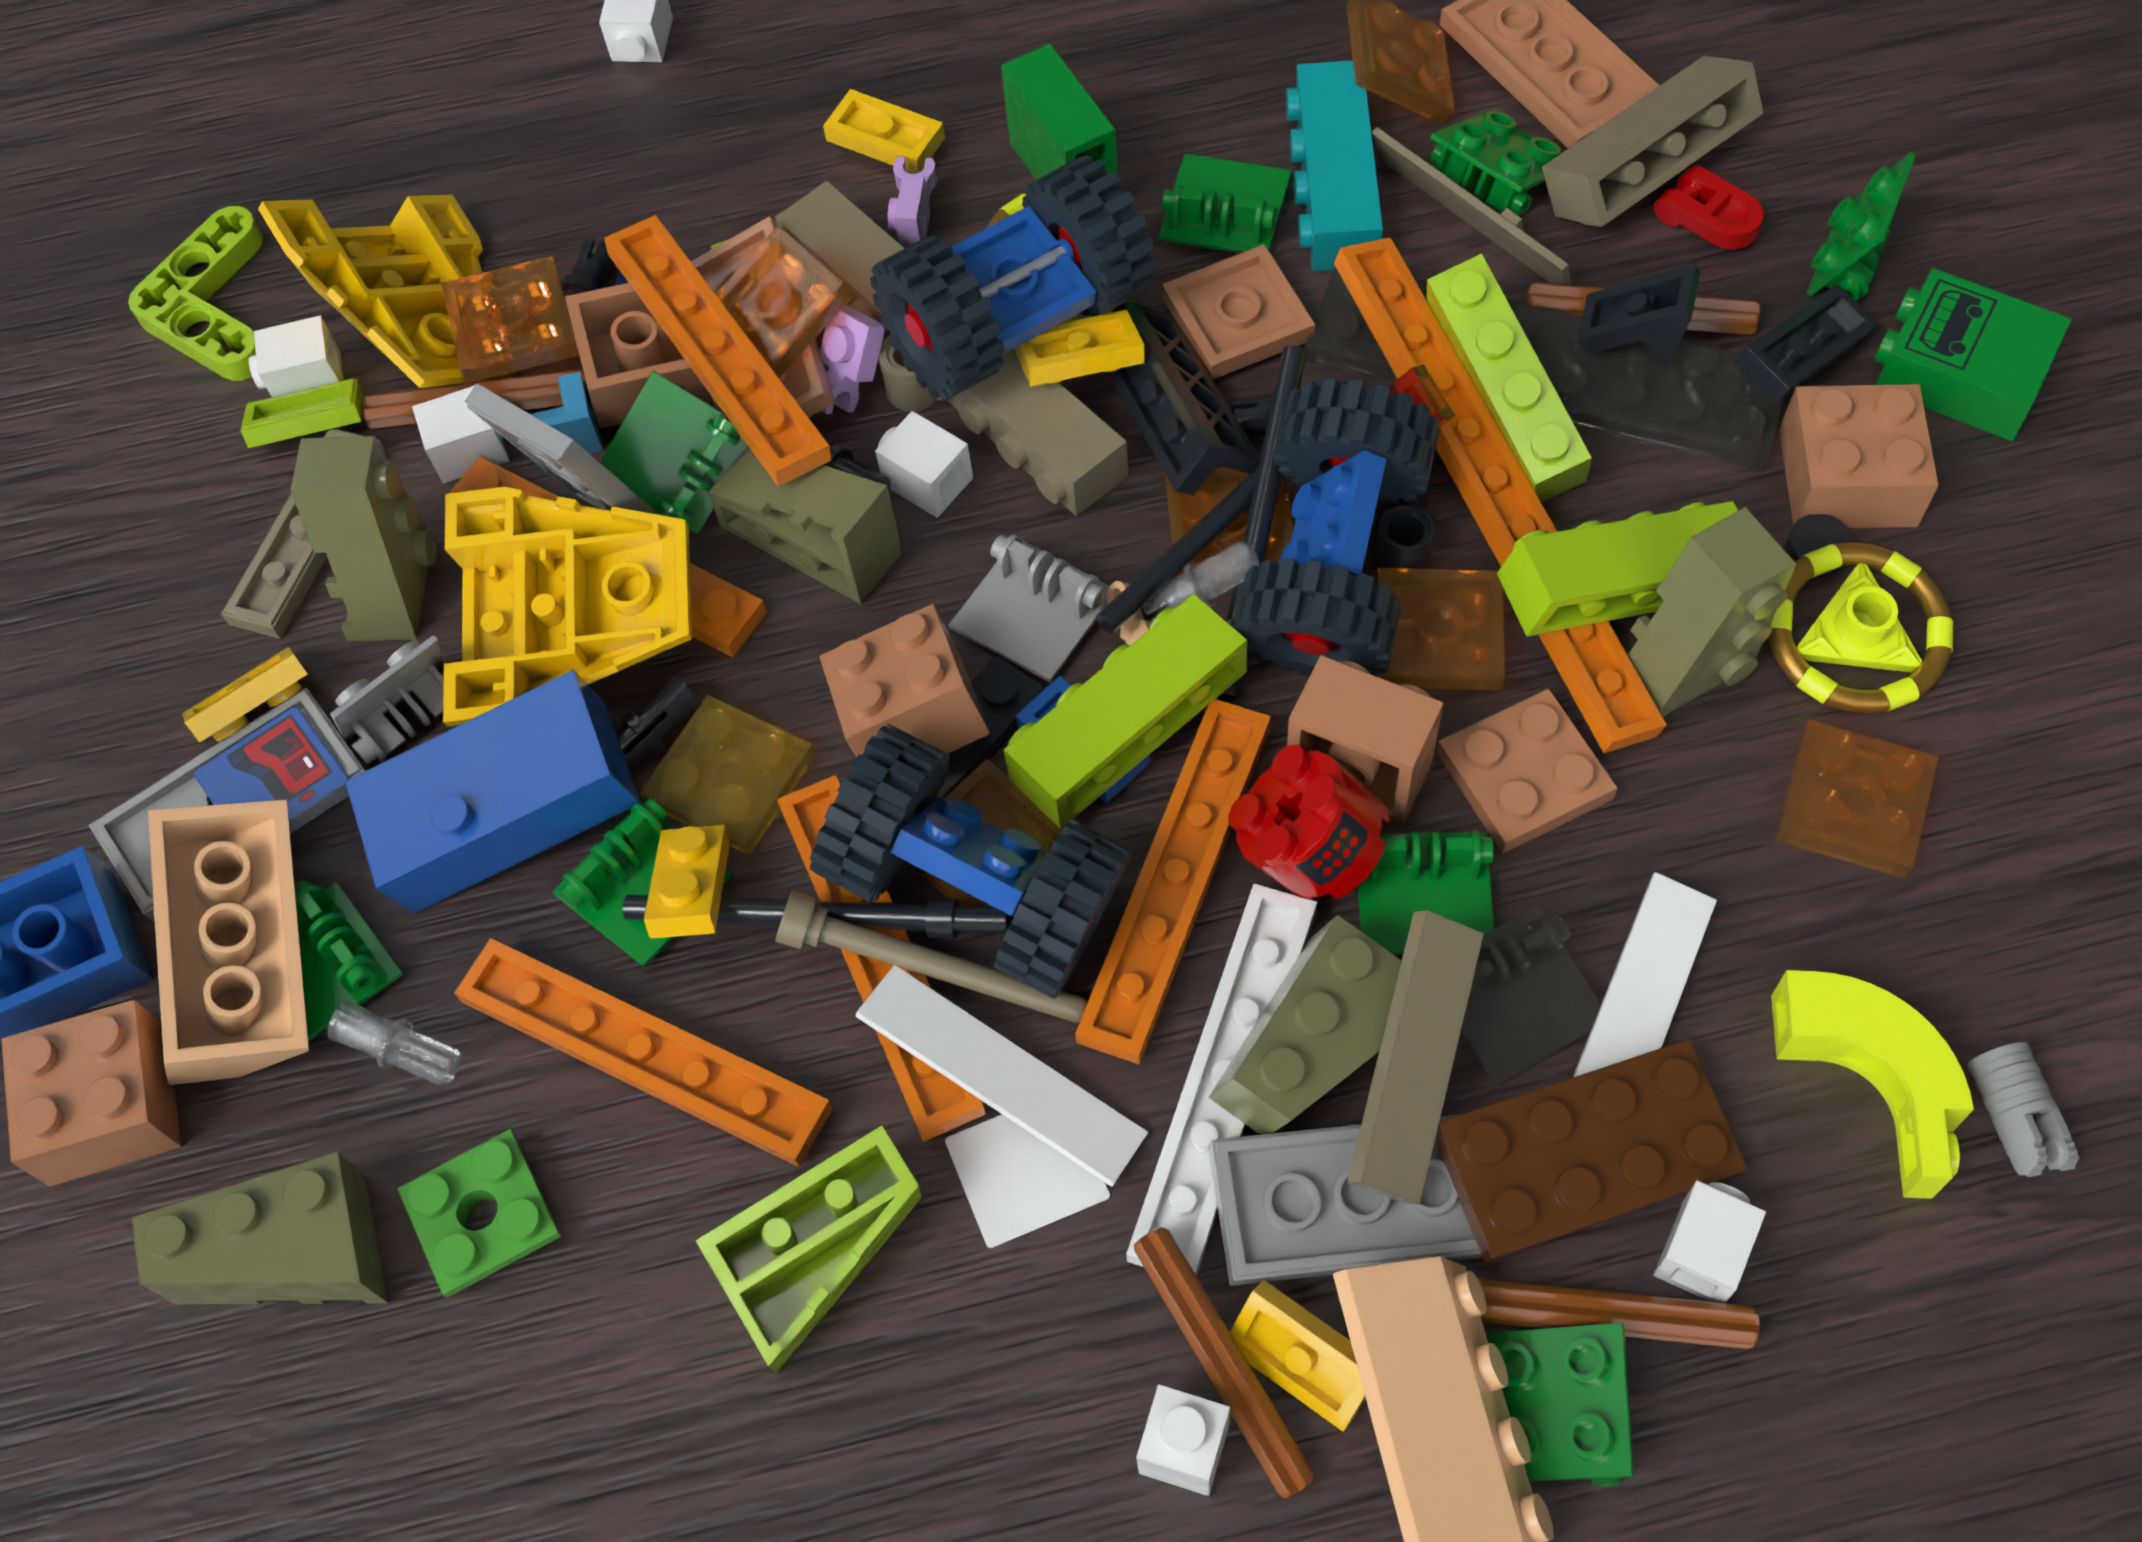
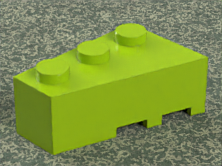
(809, 1241)

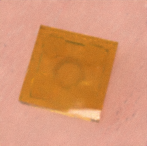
(728, 772)

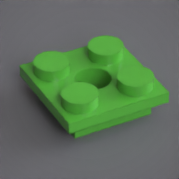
(444, 1197)

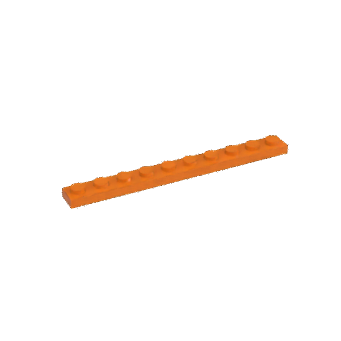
(1494, 485)

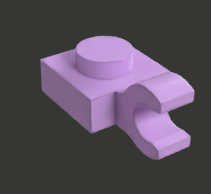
(911, 211)
(851, 352)

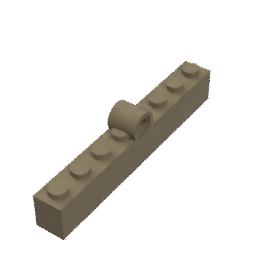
(1033, 427)

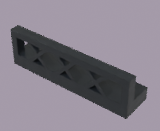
(1180, 405)

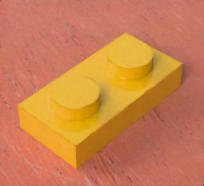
(883, 130)
(1081, 348)
(225, 709)
(687, 882)
(1300, 1354)

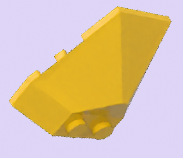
(388, 276)
(558, 593)

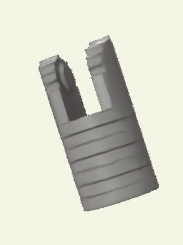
(2023, 1110)

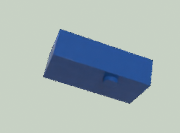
(491, 793)
(64, 942)

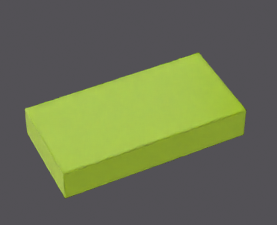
(302, 412)

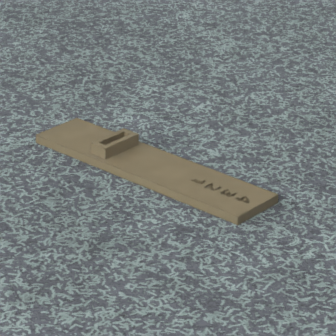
(1502, 229)

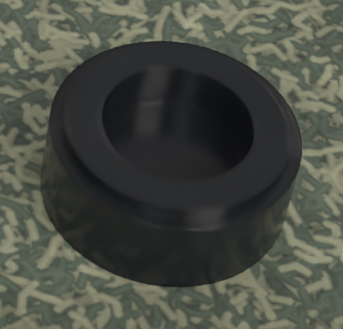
(1814, 533)

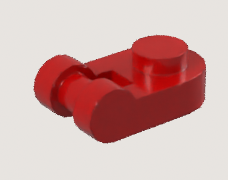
(1726, 220)

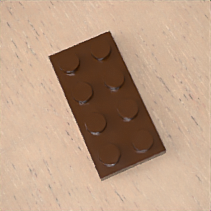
(1587, 1150)

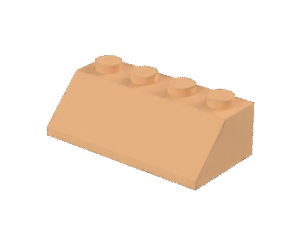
(226, 939)
(1440, 1404)

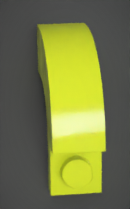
(1891, 1047)

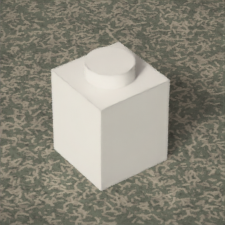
(636, 29)
(295, 357)
(456, 435)
(924, 463)
(1710, 1241)
(1183, 1440)

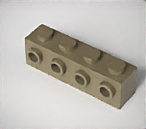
(1653, 140)

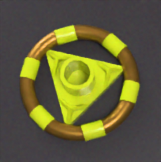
(1863, 629)

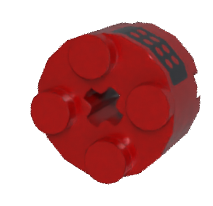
(1310, 825)

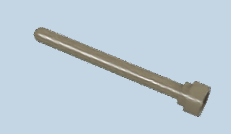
(808, 923)

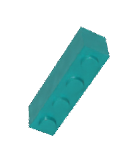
(1335, 160)

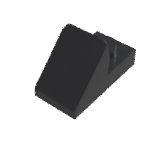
(1644, 310)

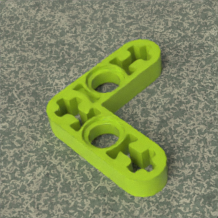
(236, 239)

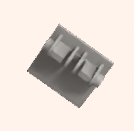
(1031, 607)
(363, 704)

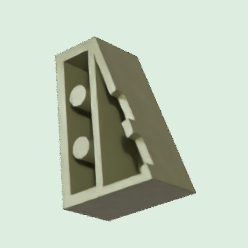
(819, 523)
(369, 533)
(1712, 612)
(1313, 1030)
(267, 1239)

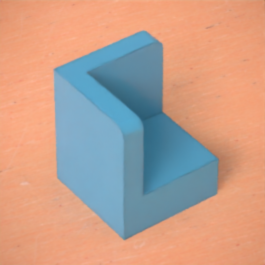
(576, 415)

